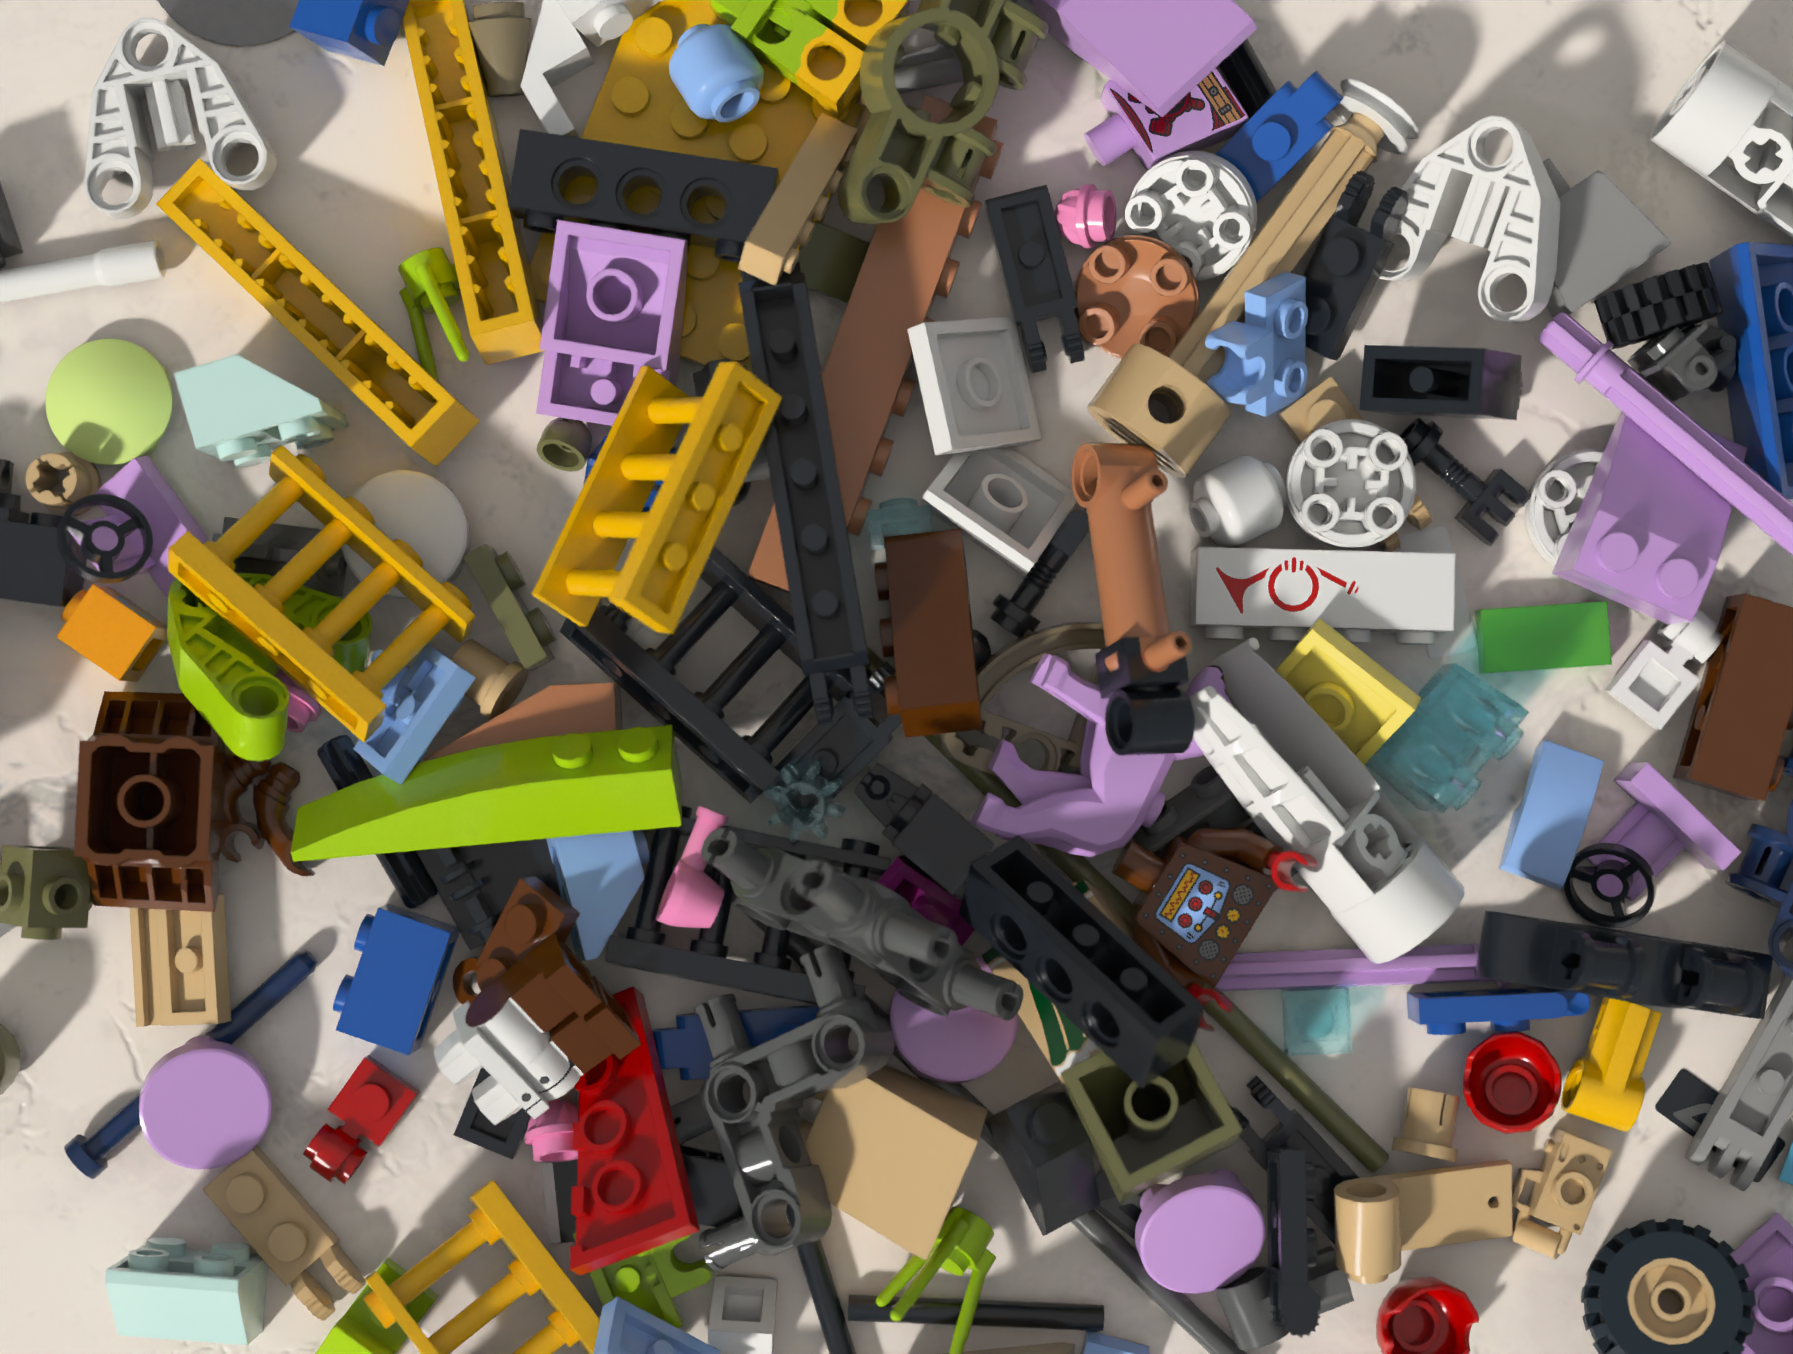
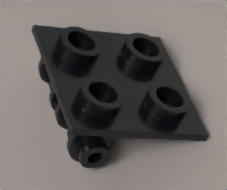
(481, 878)

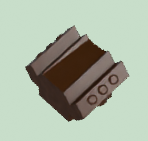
(151, 804)

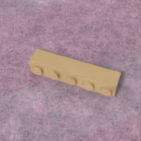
(799, 200)

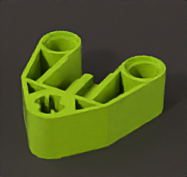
(233, 680)

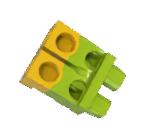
(812, 40)

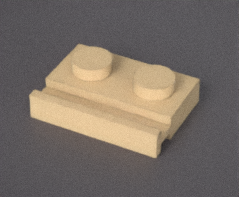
(180, 966)

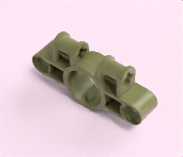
(900, 141)

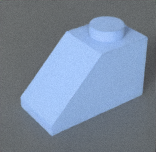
(599, 880)

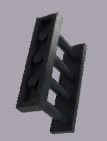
(699, 716)
(707, 956)

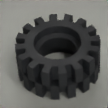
(1658, 305)

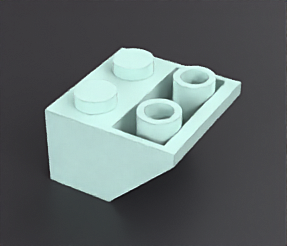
(246, 411)
(189, 1292)

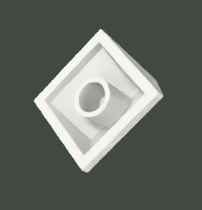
(1001, 504)

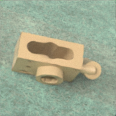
(1560, 1194)

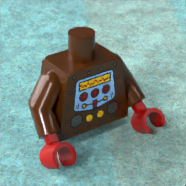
(1203, 900)

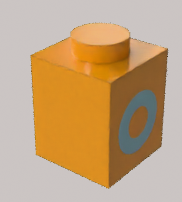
(112, 632)

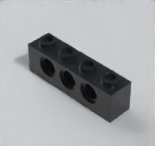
(551, 161)
(1081, 961)

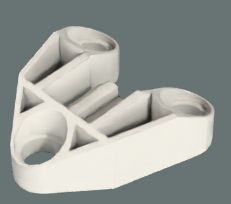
(119, 130)
(1527, 227)

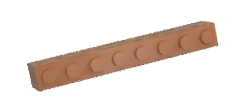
(872, 347)

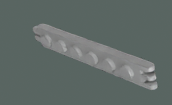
(1753, 1098)

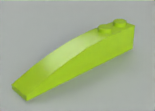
(503, 795)

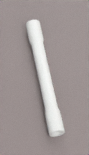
(106, 267)

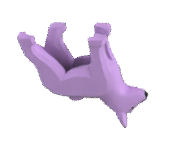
(1103, 802)

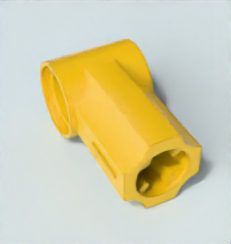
(1608, 1079)

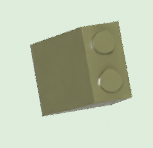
(1154, 1129)

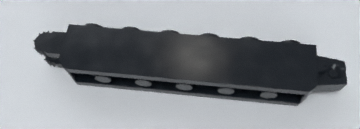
(807, 489)

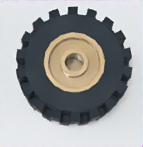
(1667, 1293)

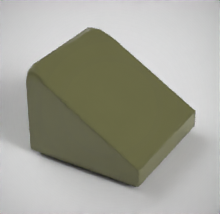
(832, 261)

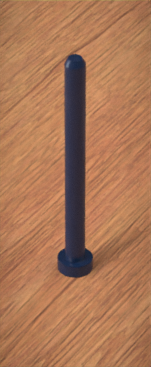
(90, 1152)

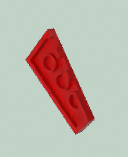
(629, 1156)

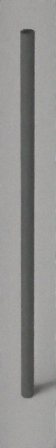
(1090, 1224)

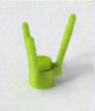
(432, 285)
(957, 1247)

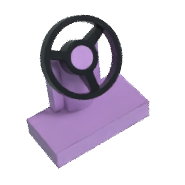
(137, 531)
(1643, 845)

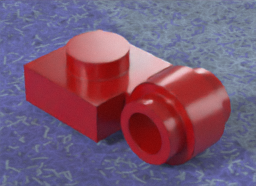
(370, 1107)

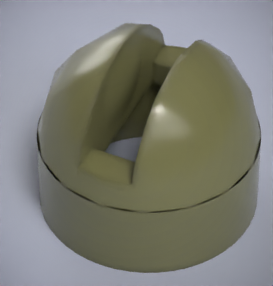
(565, 444)

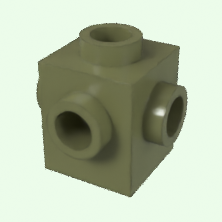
(44, 890)

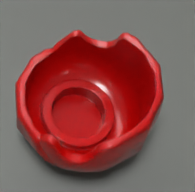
(1511, 1082)
(1425, 1318)

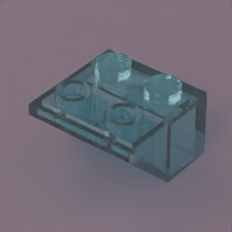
(1449, 740)

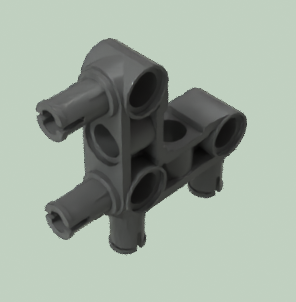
(864, 922)
(763, 1137)

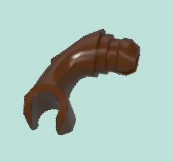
(238, 777)
(271, 806)

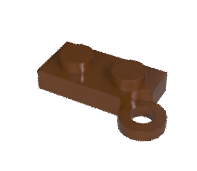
(526, 921)

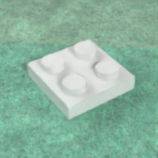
(974, 384)

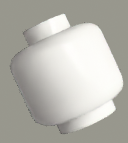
(1238, 501)

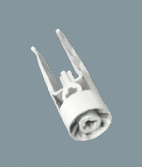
(1724, 115)
(1322, 802)

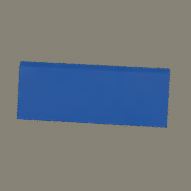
(1758, 312)

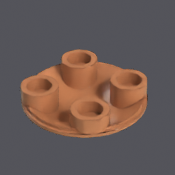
(1135, 294)

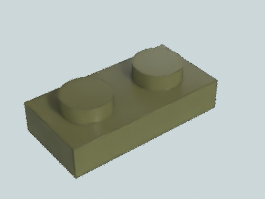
(525, 629)

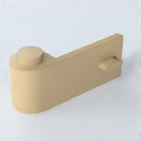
(1416, 1211)

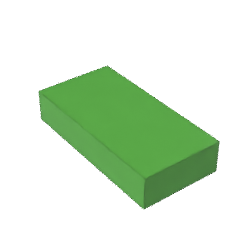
(1543, 637)

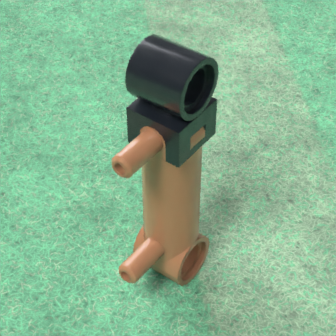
(1141, 655)

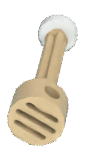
(1279, 246)

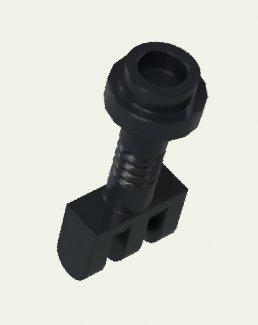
(1481, 496)
(1016, 612)

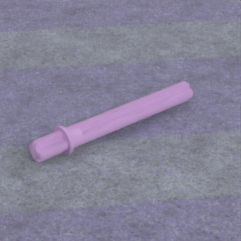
(1670, 427)
(1350, 968)

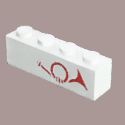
(1343, 588)

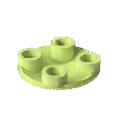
(109, 401)

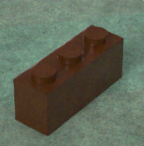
(929, 633)
(1743, 702)

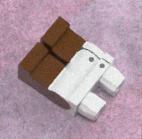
(535, 1033)

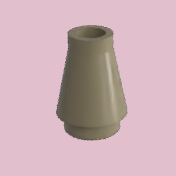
(501, 45)

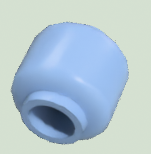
(716, 72)

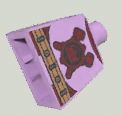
(1196, 122)

